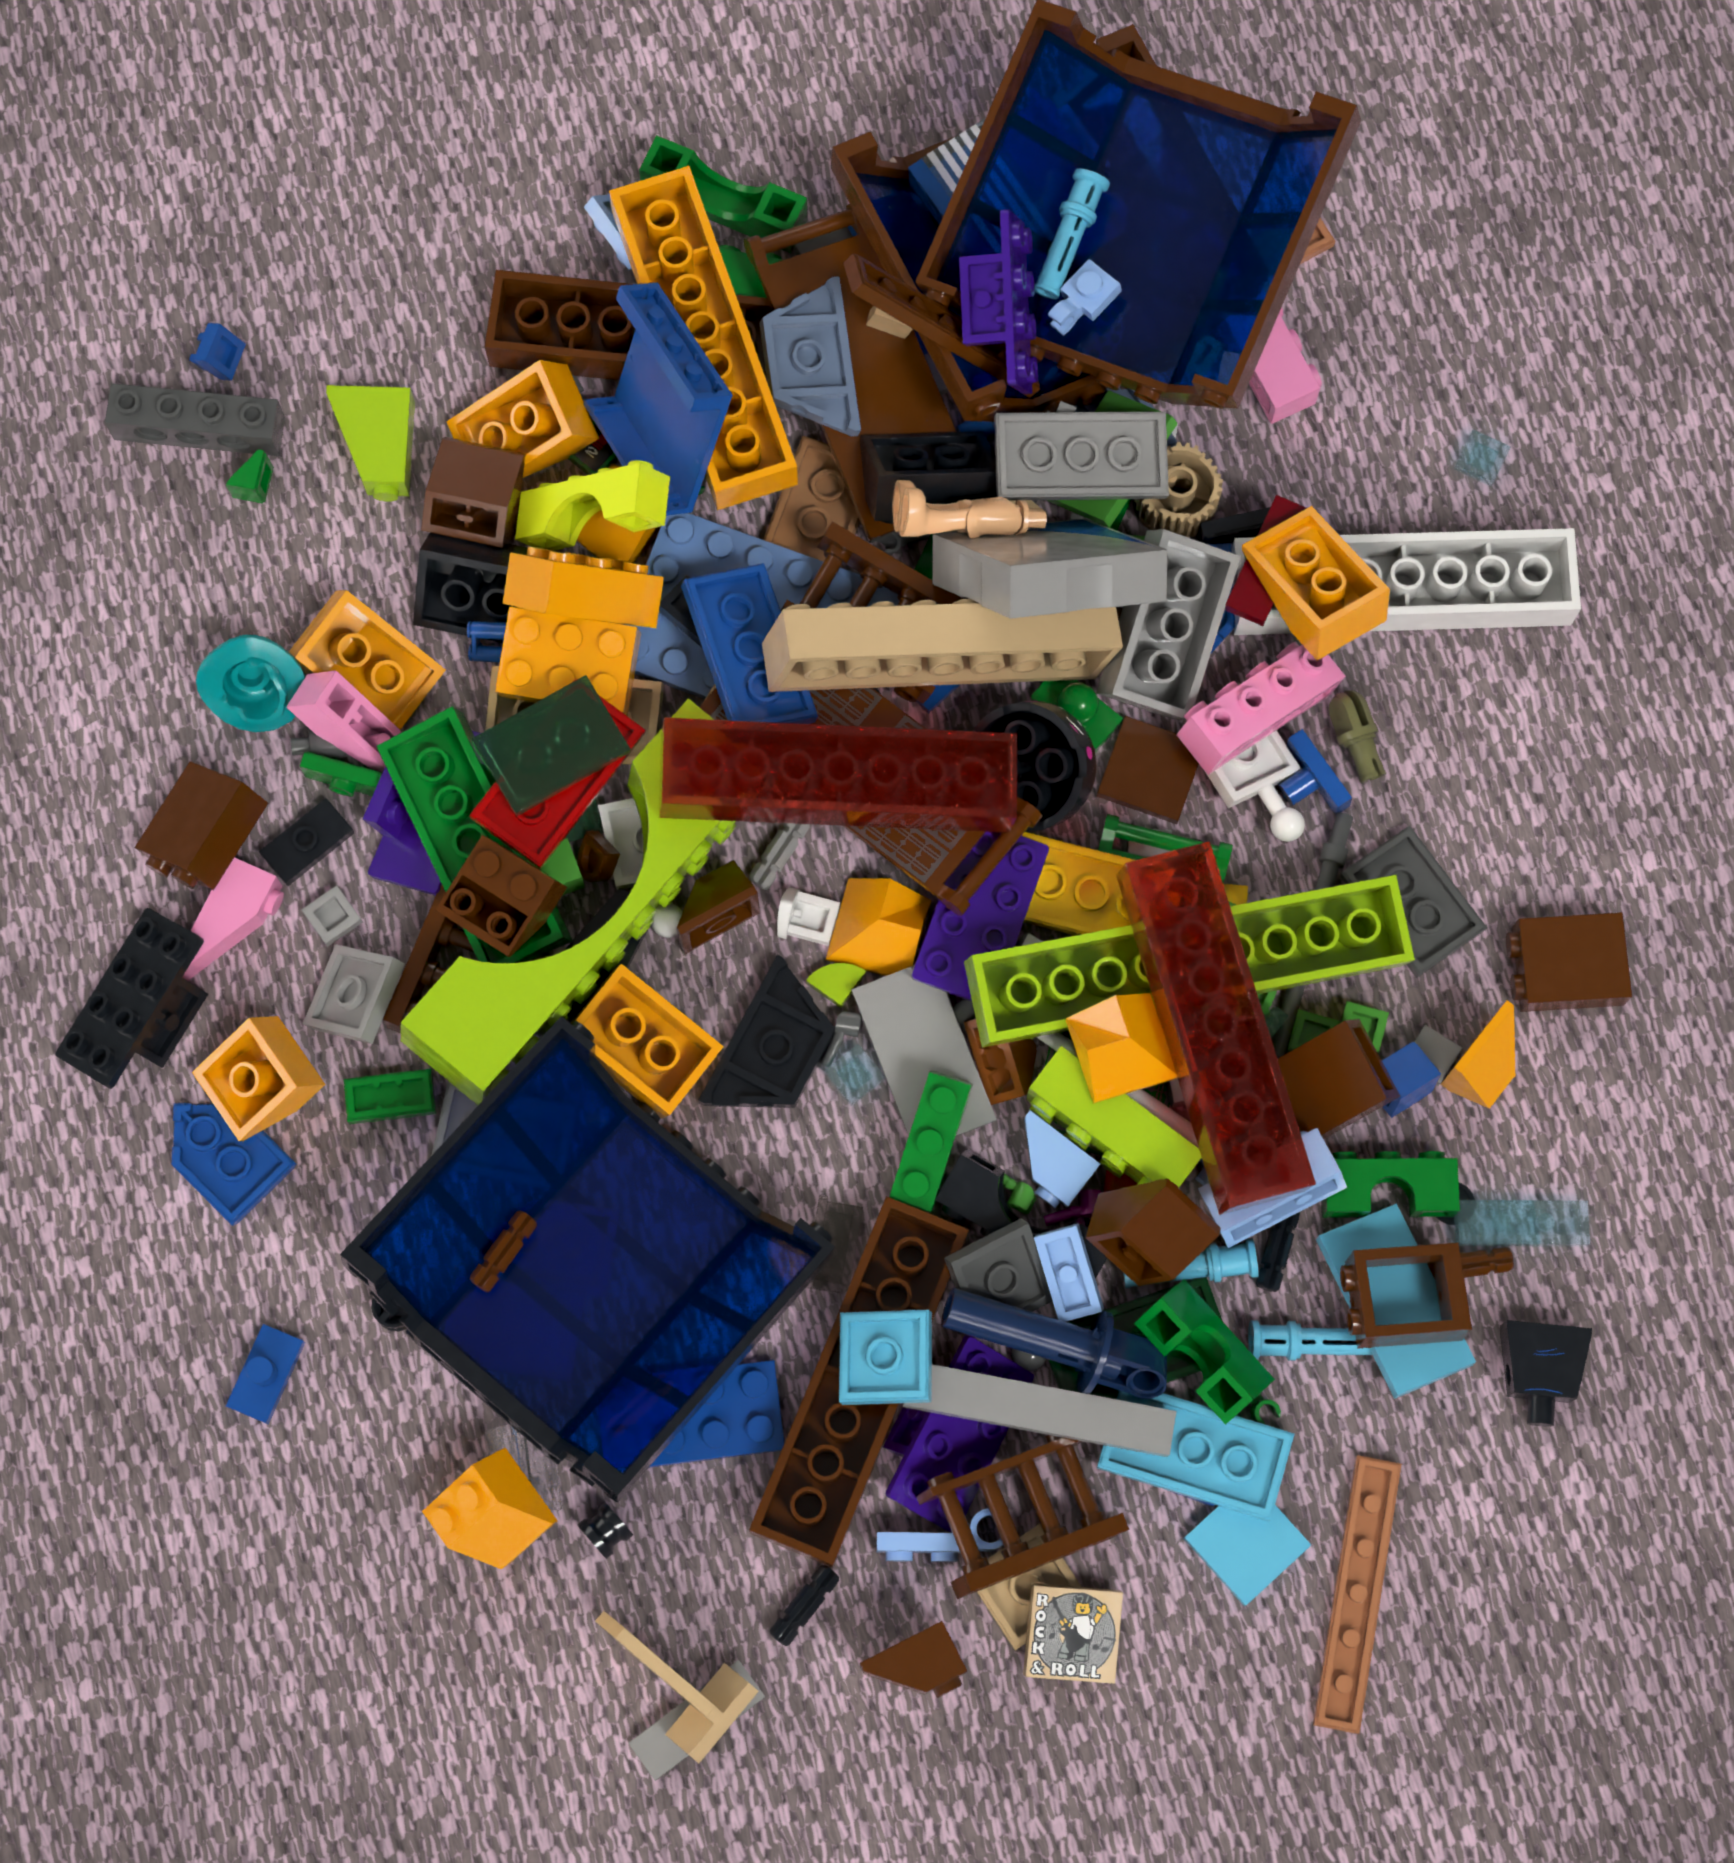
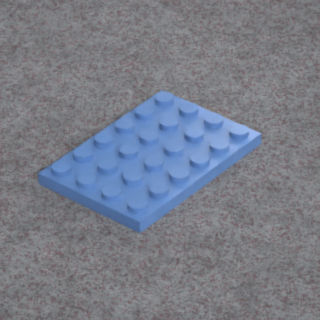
(701, 548)

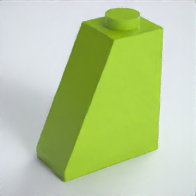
(378, 435)

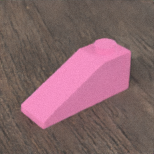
(342, 717)
(234, 911)

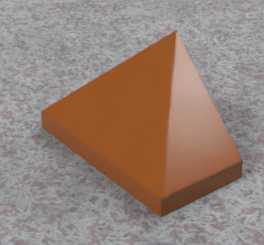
(1003, 1068)

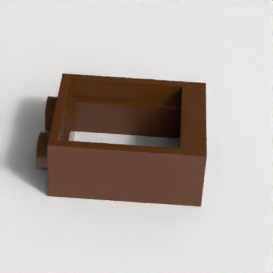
(1450, 1288)

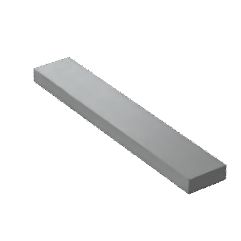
(1050, 1411)

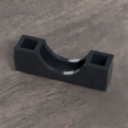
(977, 1194)

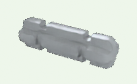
(777, 854)

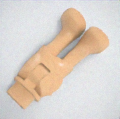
(976, 517)

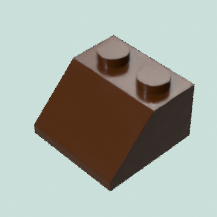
(920, 1663)

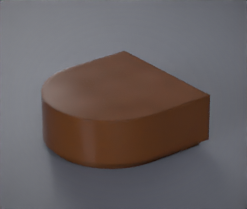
(597, 857)

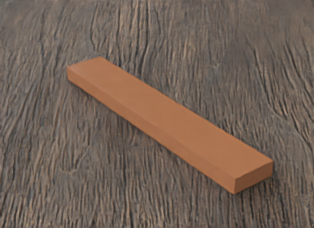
(1357, 1595)

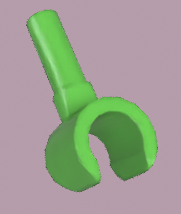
(1022, 1195)

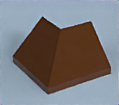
(716, 906)

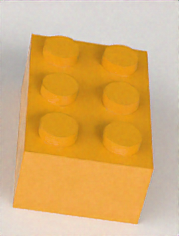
(583, 587)
(552, 650)
(646, 1041)

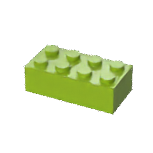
(1115, 1128)

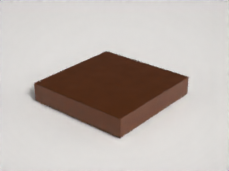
(1149, 771)

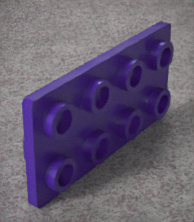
(997, 302)
(401, 853)
(989, 922)
(944, 1443)

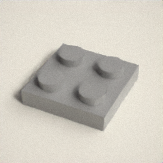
(354, 993)

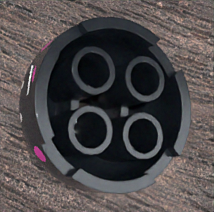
(1052, 757)

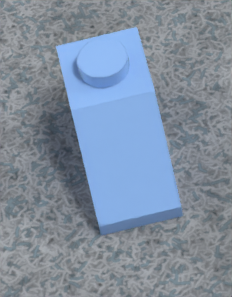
(1056, 1162)

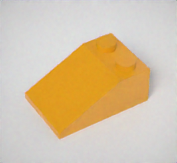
(531, 415)
(1317, 582)
(368, 655)

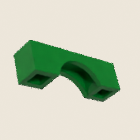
(726, 202)

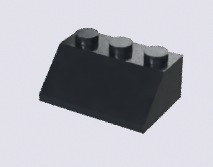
(940, 464)
(461, 583)

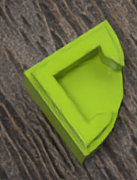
(836, 981)

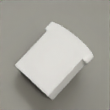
(806, 916)

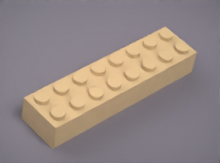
(933, 646)

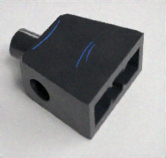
(1543, 1365)

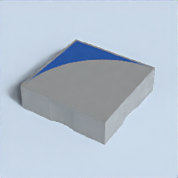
(1051, 569)

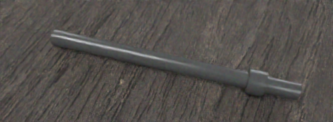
(1332, 858)

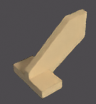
(709, 1711)

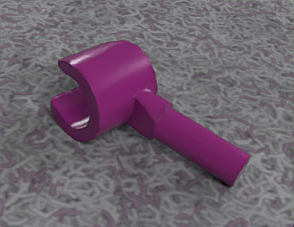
(1087, 1202)

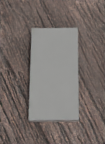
(1081, 455)
(917, 1034)

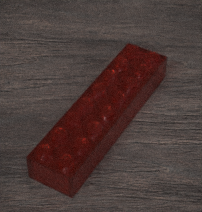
(838, 775)
(1215, 1028)

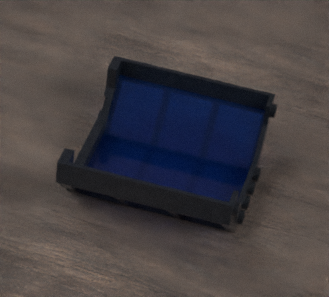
(625, 1293)

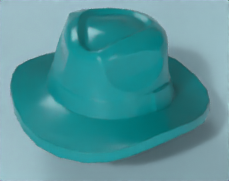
(250, 683)

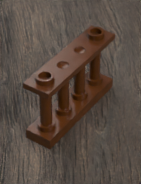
(876, 570)
(421, 965)
(1017, 1555)

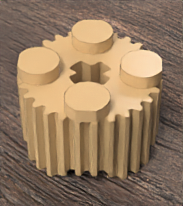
(1200, 495)

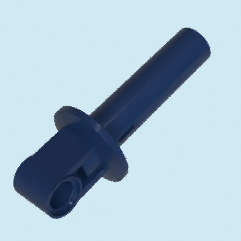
(1098, 1354)

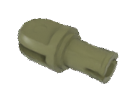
(1356, 731)

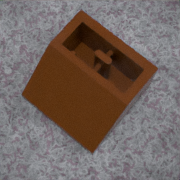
(474, 492)
(500, 897)
(1150, 1230)

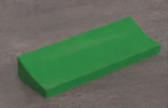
(440, 787)

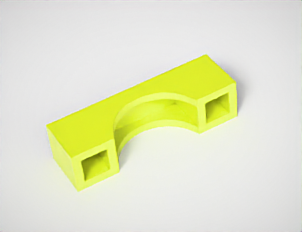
(627, 495)

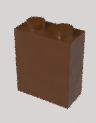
(200, 827)
(1569, 962)
(1336, 1079)

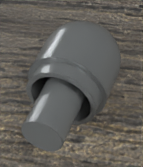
(315, 745)

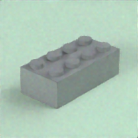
(1173, 639)

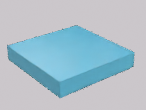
(885, 1357)
(1246, 1549)

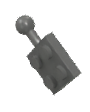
(1006, 1270)

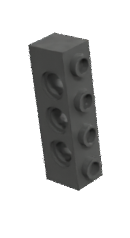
(194, 419)

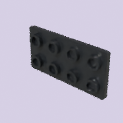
(138, 1002)

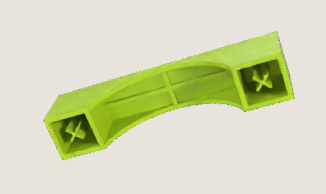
(492, 1014)

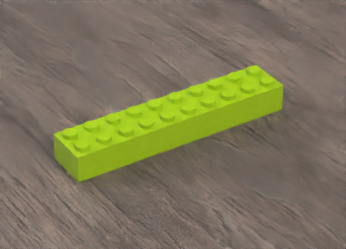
(1284, 938)

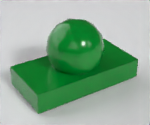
(1082, 703)

